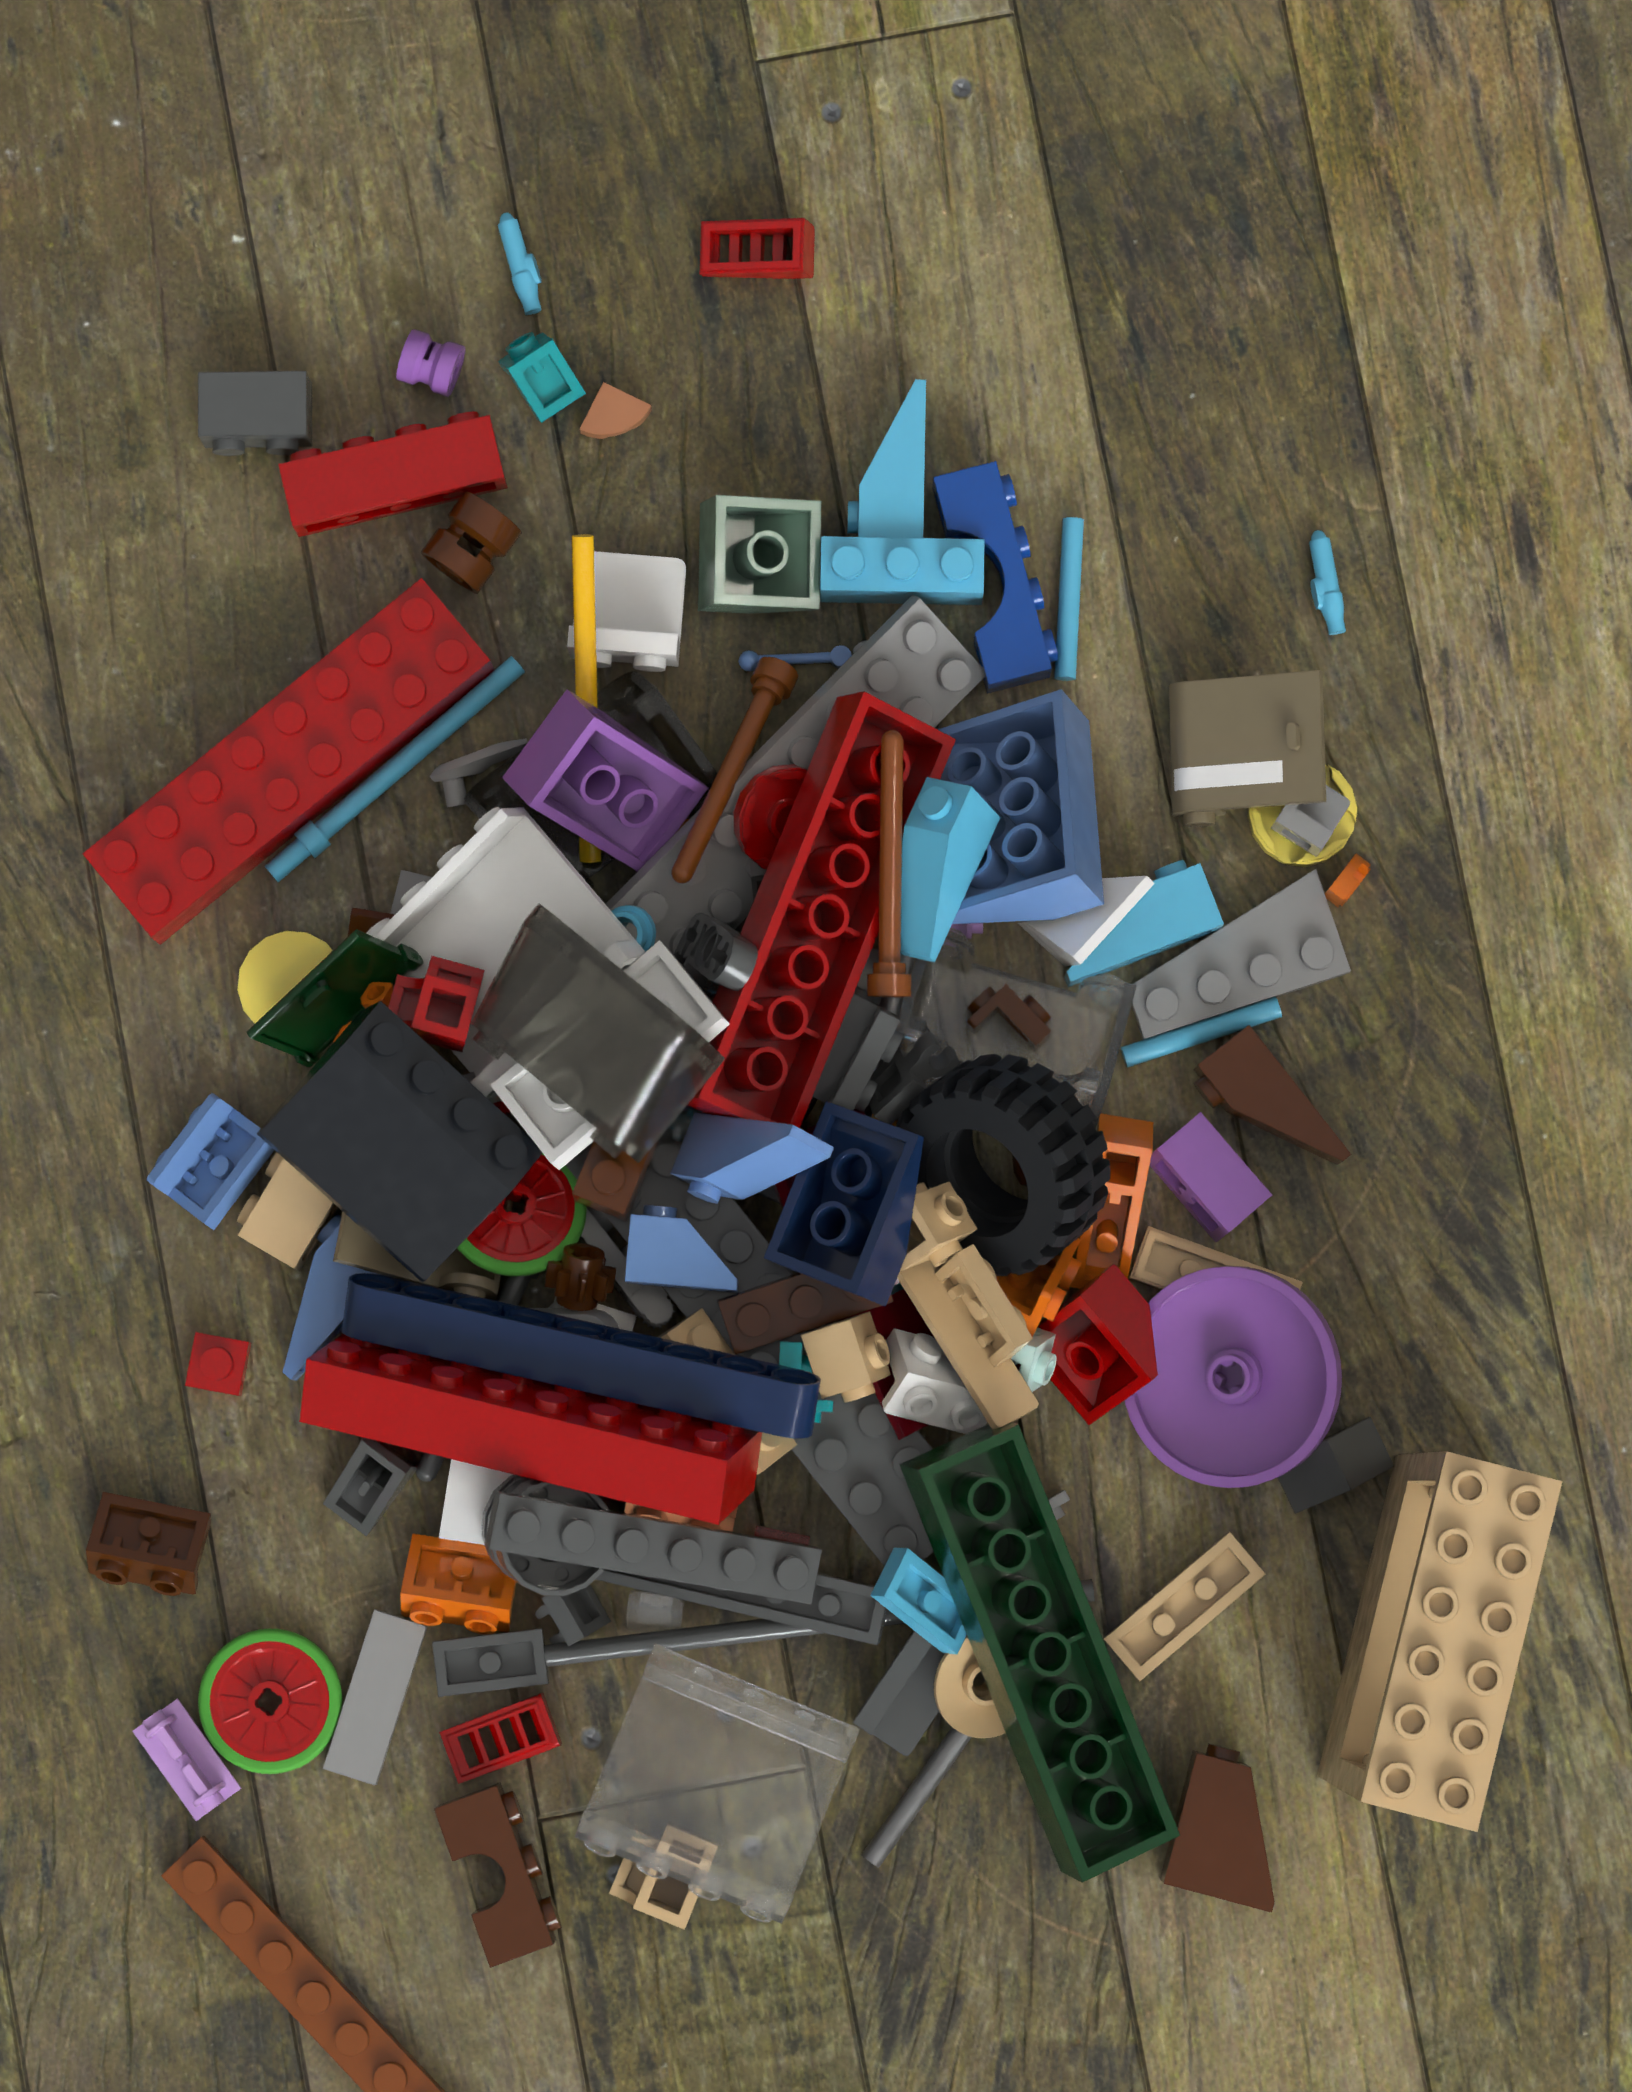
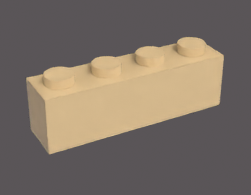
(286, 1215)

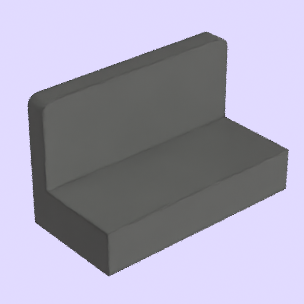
(904, 1697)

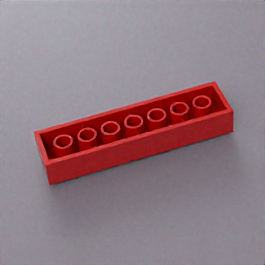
(289, 762)
(815, 916)
(532, 1429)

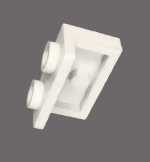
(928, 1385)

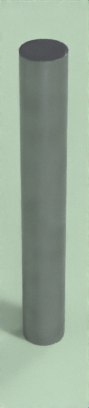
(915, 1797)

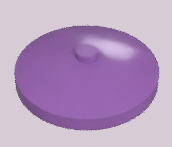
(1240, 1378)

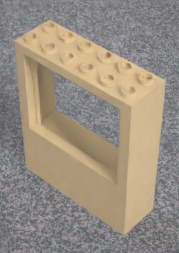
(1439, 1636)

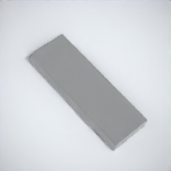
(375, 1697)

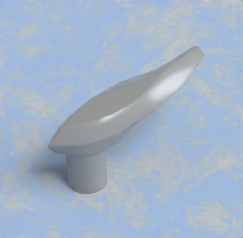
(475, 763)

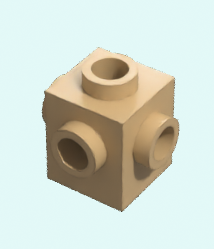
(937, 1225)

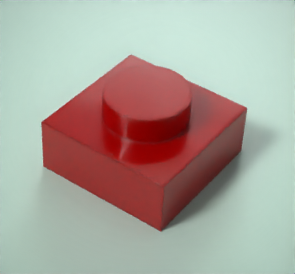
(218, 1364)

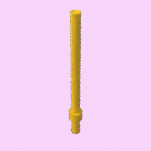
(585, 642)

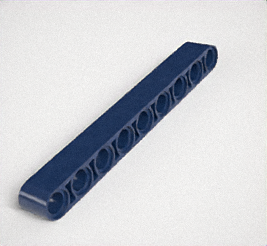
(581, 1355)

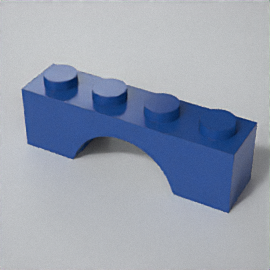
(1012, 644)

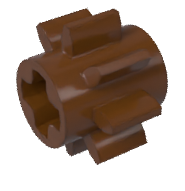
(580, 1277)

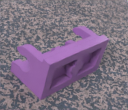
(1208, 1177)

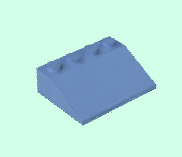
(1039, 778)

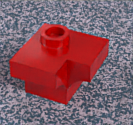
(439, 1004)

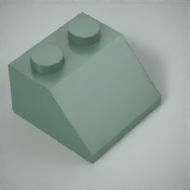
(759, 555)

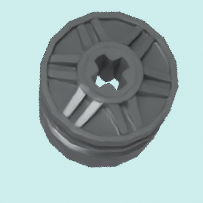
(540, 1574)

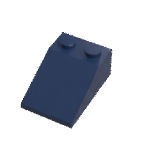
(854, 1210)

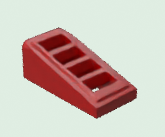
(779, 268)
(542, 1720)

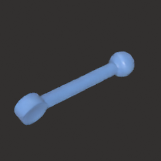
(837, 657)

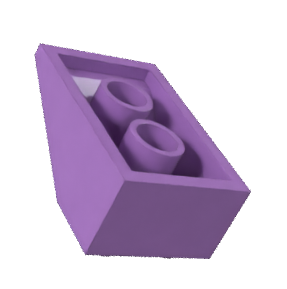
(603, 782)

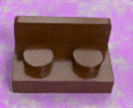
(147, 1544)

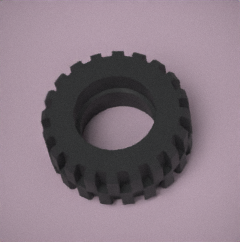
(1043, 1131)

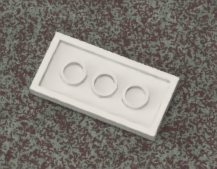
(553, 1123)

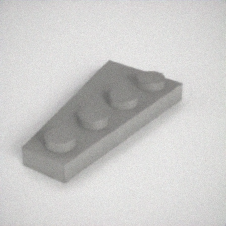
(1257, 957)

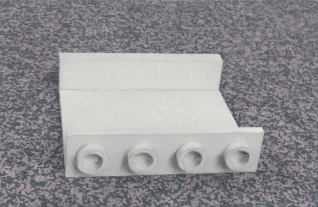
(481, 900)

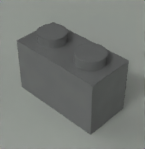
(255, 411)

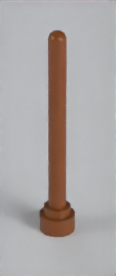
(771, 682)
(889, 974)

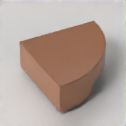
(613, 413)

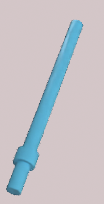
(314, 837)

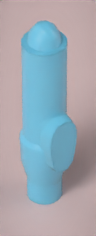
(522, 265)
(1325, 585)

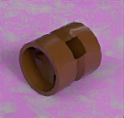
(482, 527)

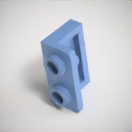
(211, 1161)

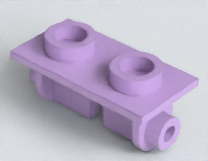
(186, 1759)

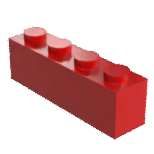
(392, 474)

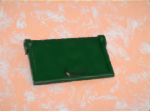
(330, 996)

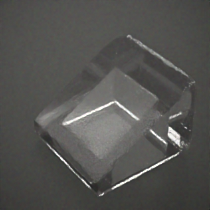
(653, 1612)

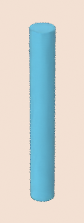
(1069, 598)
(1201, 1032)

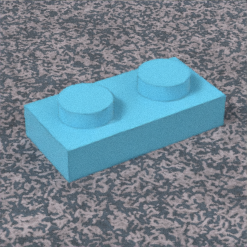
(920, 1600)

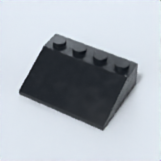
(400, 1140)

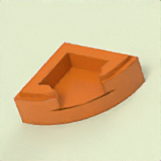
(1348, 880)

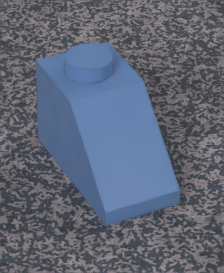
(673, 1254)

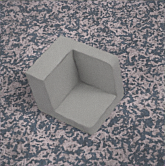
(1312, 823)

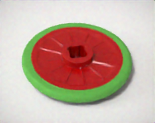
(526, 1242)
(239, 1678)

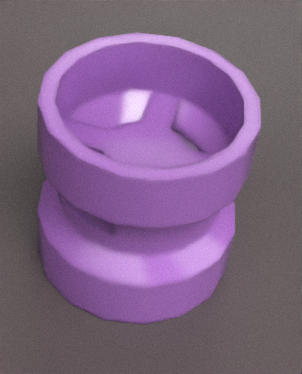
(430, 363)

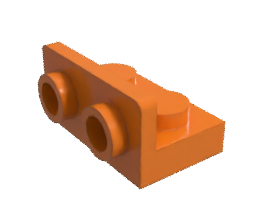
(455, 1586)

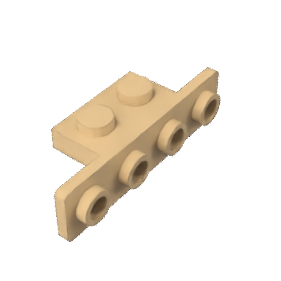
(975, 1331)

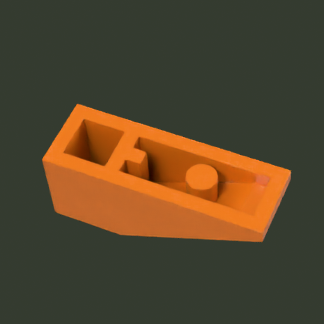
(1115, 1229)

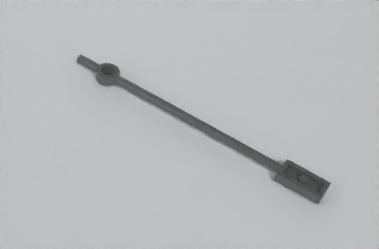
(523, 1658)

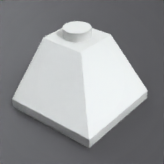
(1078, 934)

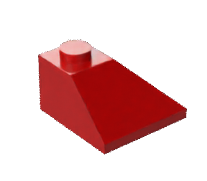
(1102, 1344)

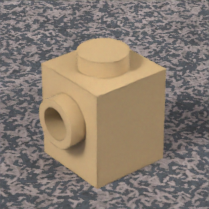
(848, 1357)

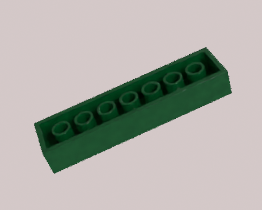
(1040, 1650)

